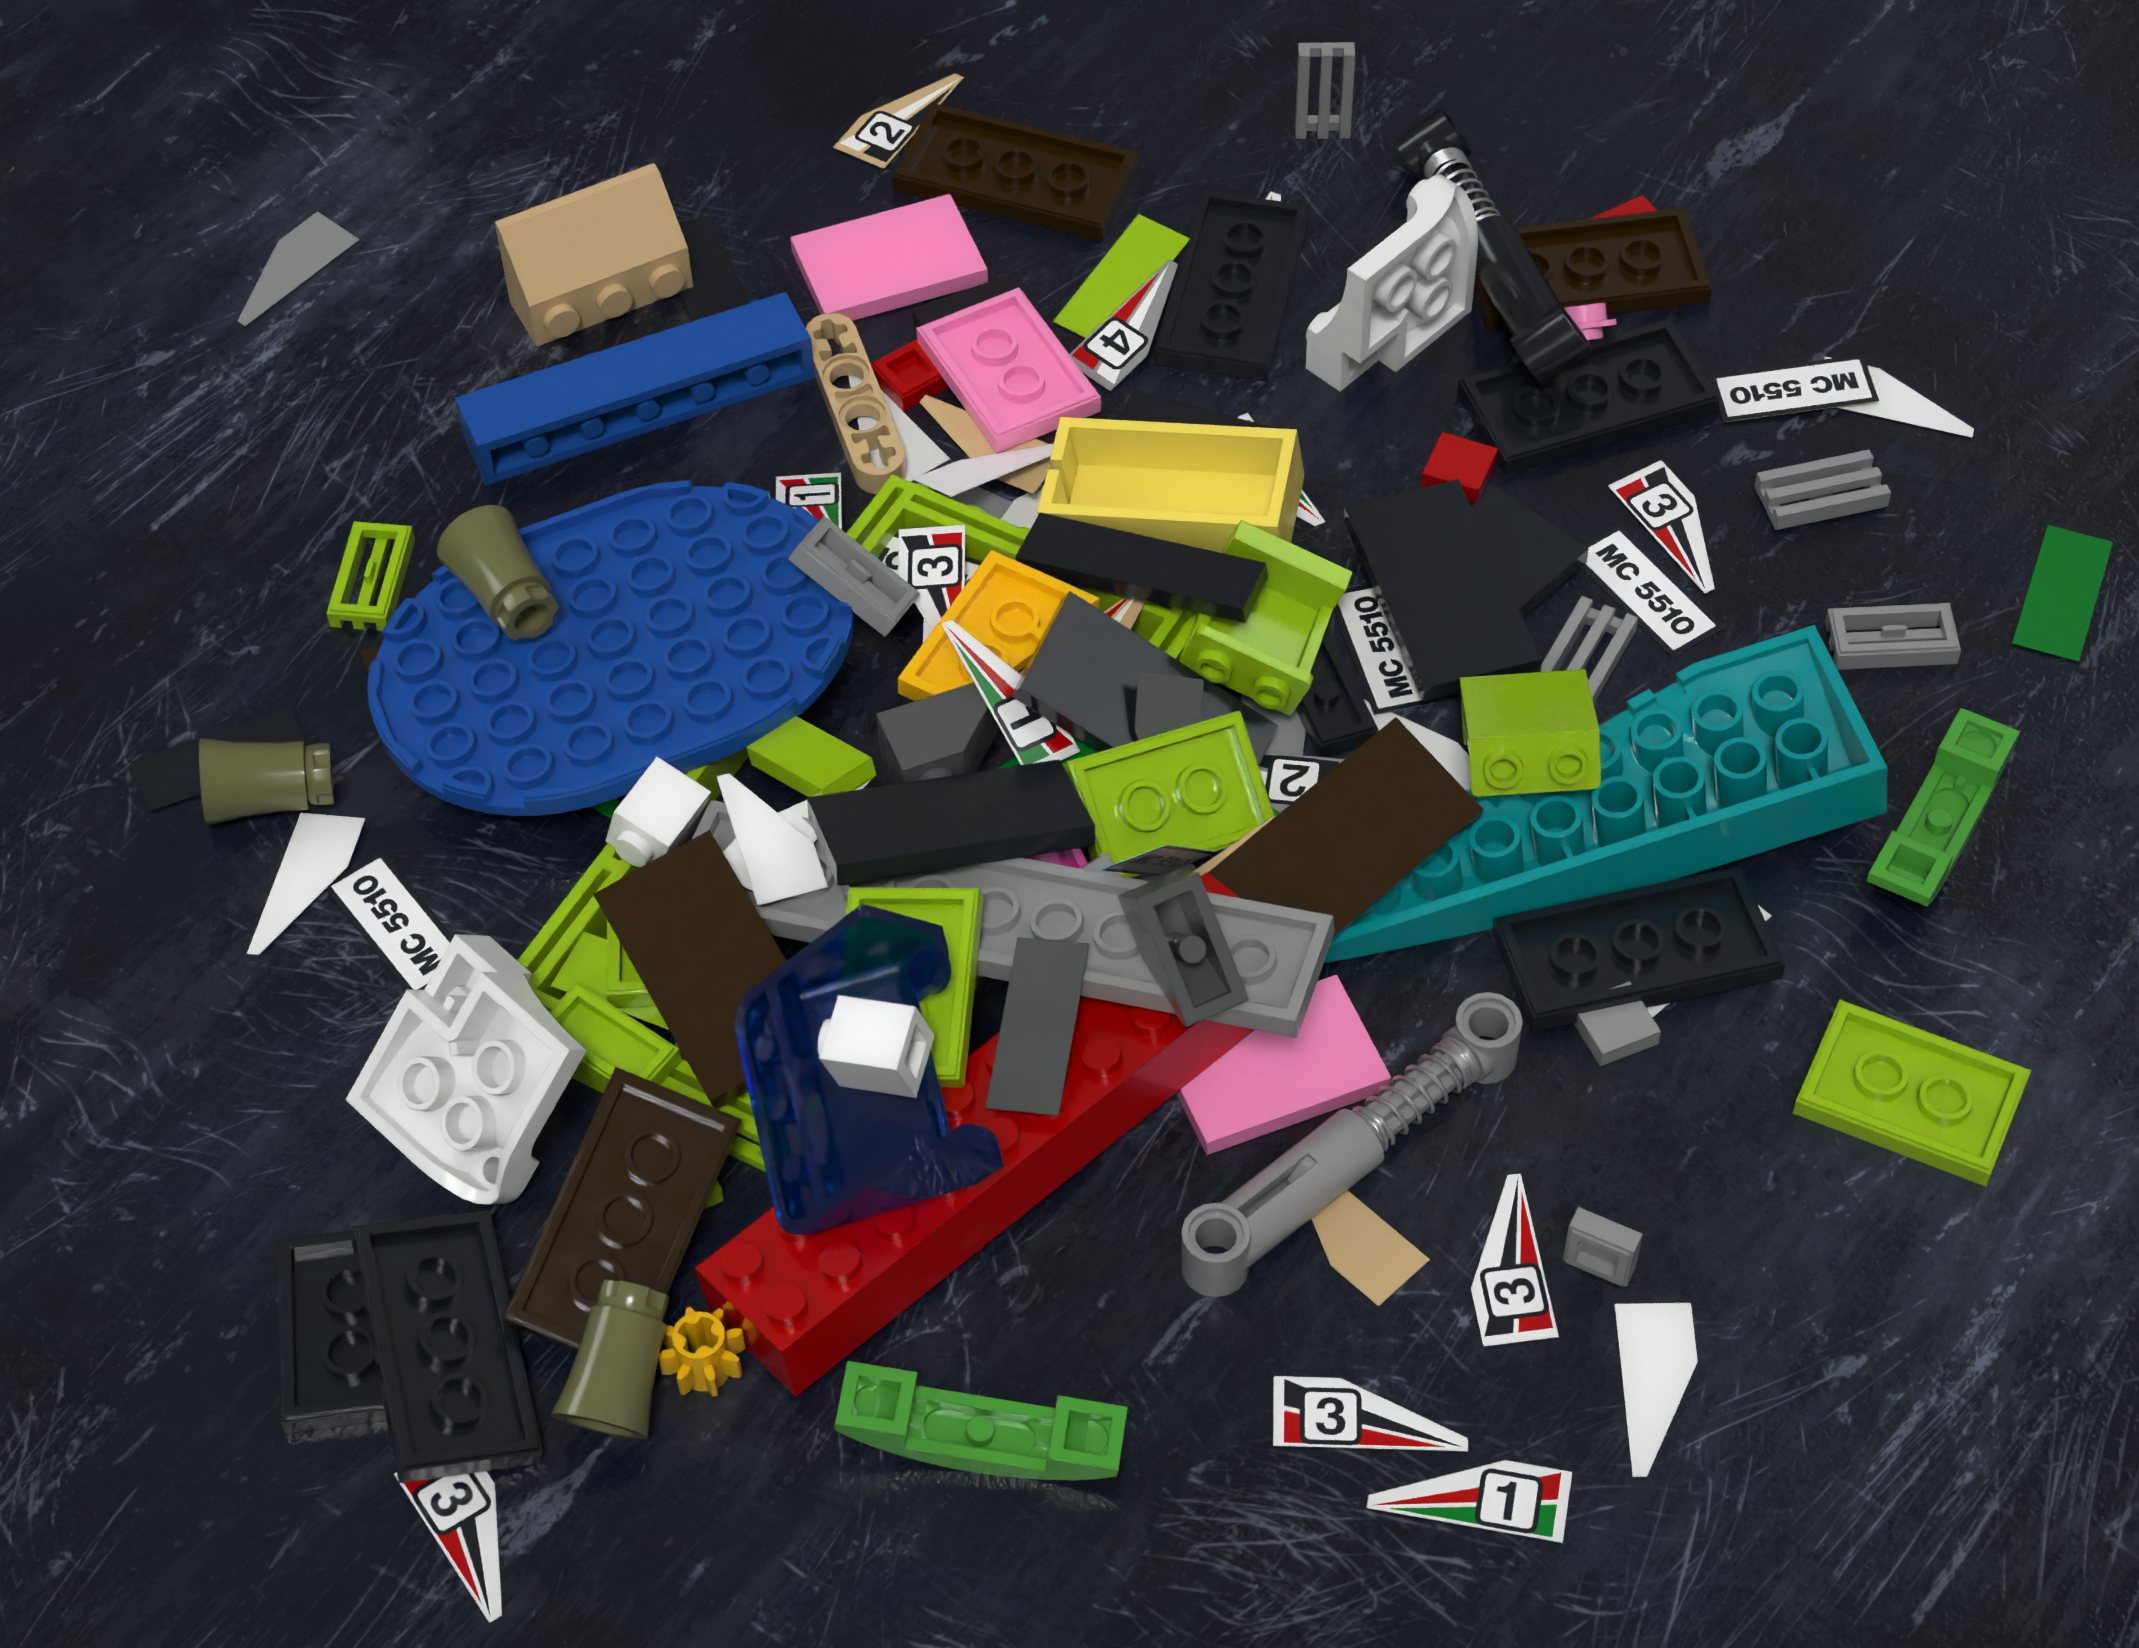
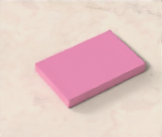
(889, 259)
(1008, 369)
(1285, 1079)

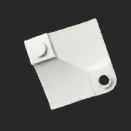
(1401, 289)
(469, 1073)

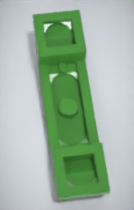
(1945, 808)
(980, 1432)

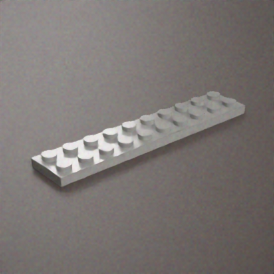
(1272, 945)

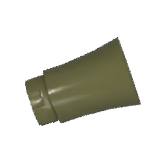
(498, 570)
(262, 778)
(616, 1362)

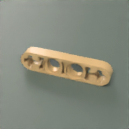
(854, 402)

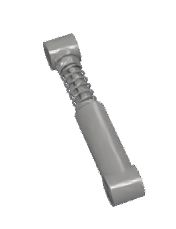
(1344, 1149)

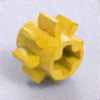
(701, 1351)

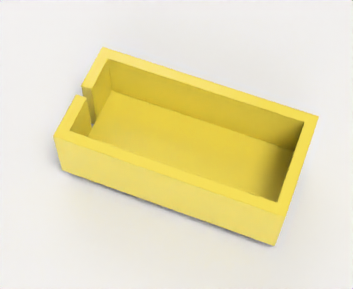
(1174, 479)

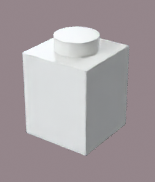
(657, 814)
(875, 1046)

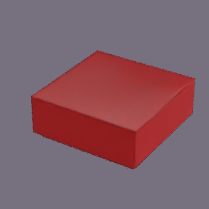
(908, 376)
(1462, 460)

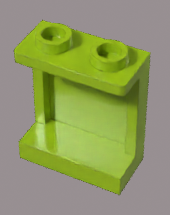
(1279, 642)
(1530, 733)

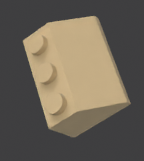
(593, 255)

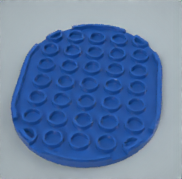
(668, 643)

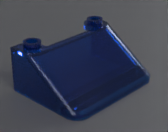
(837, 1148)

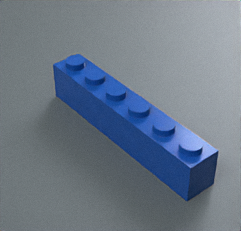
(635, 388)

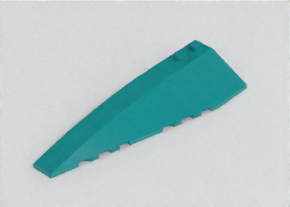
(1691, 779)

